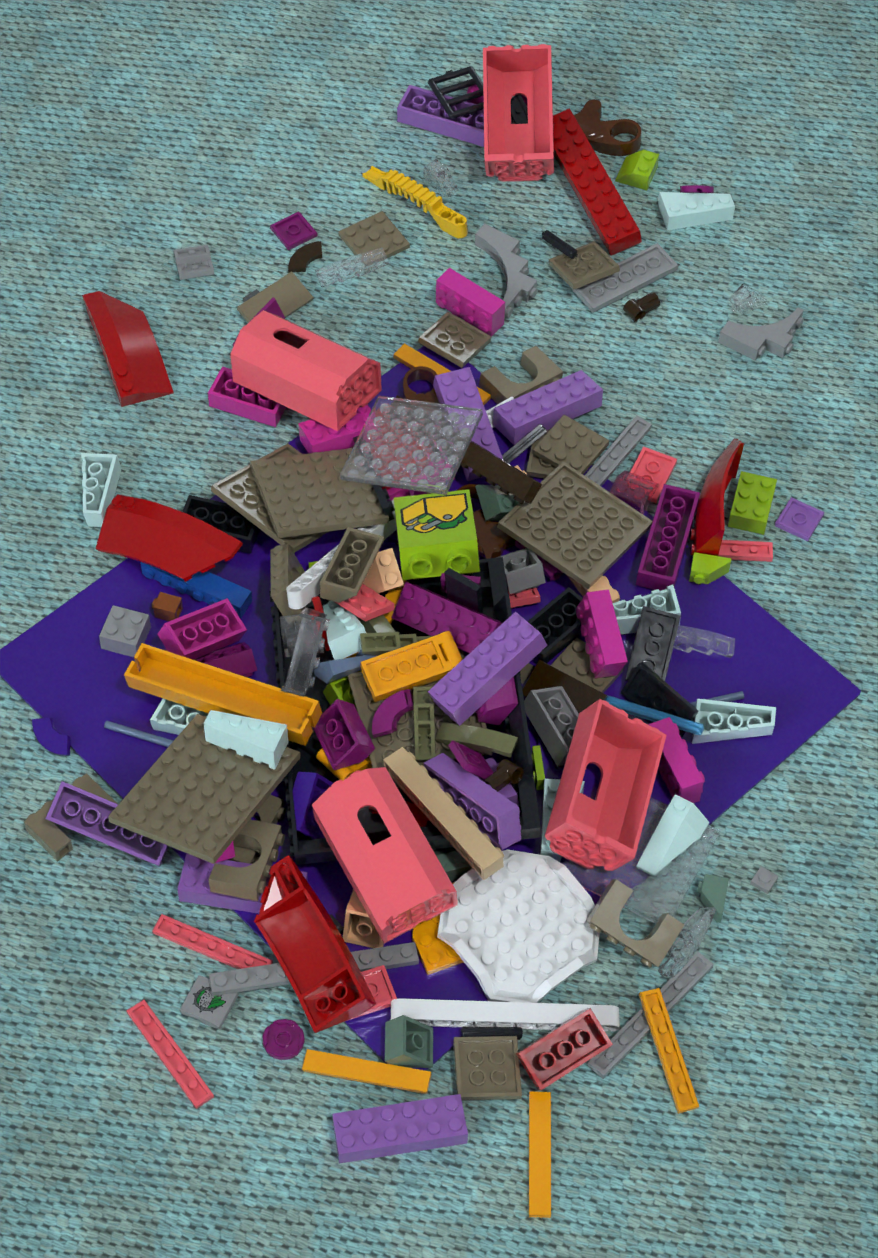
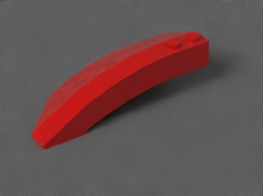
(128, 349)
(709, 517)
(163, 537)
(311, 949)

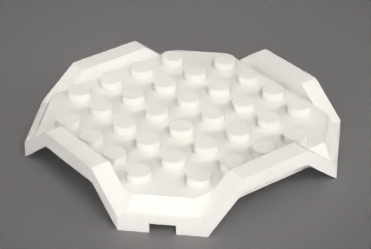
(521, 927)

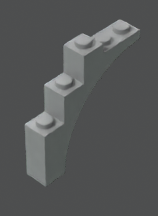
(506, 253)

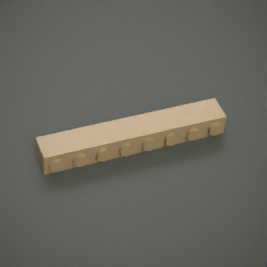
(444, 813)

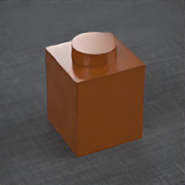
(167, 606)

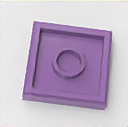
(799, 519)

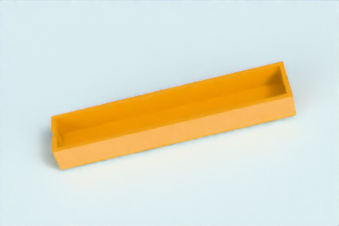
(219, 690)

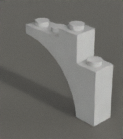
(754, 340)

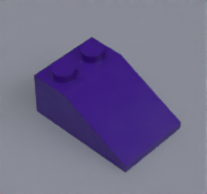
(306, 791)

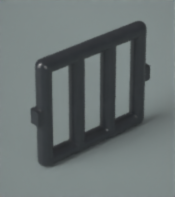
(447, 103)

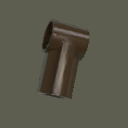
(638, 308)
(504, 774)

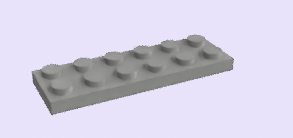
(633, 275)

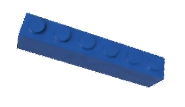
(203, 587)

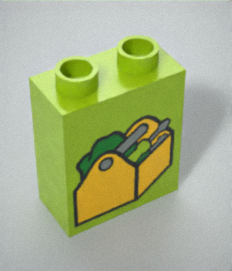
(436, 534)

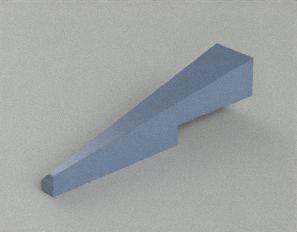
(336, 669)

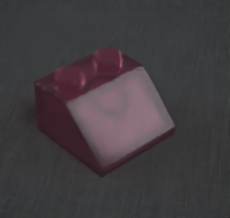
(634, 490)

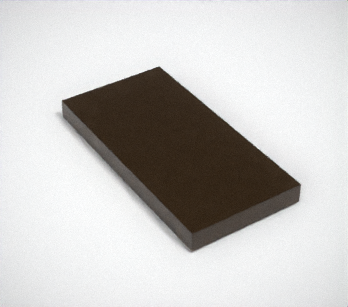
(547, 676)

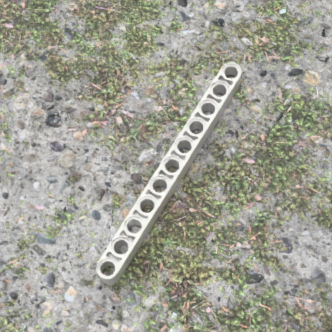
(308, 584)
(499, 1014)

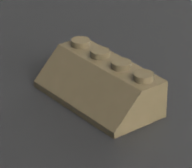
(350, 565)

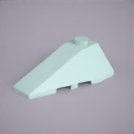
(677, 830)

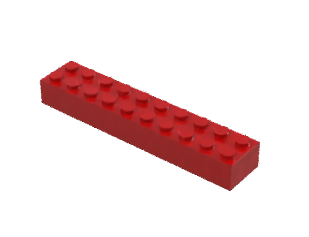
(593, 185)

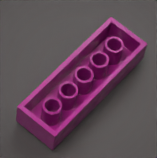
(668, 538)
(438, 614)

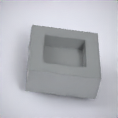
(764, 880)

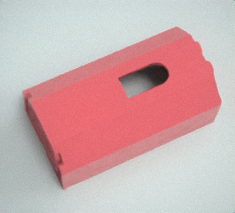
(510, 149)
(303, 370)
(610, 826)
(396, 878)

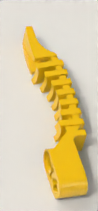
(446, 218)

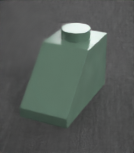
(713, 893)

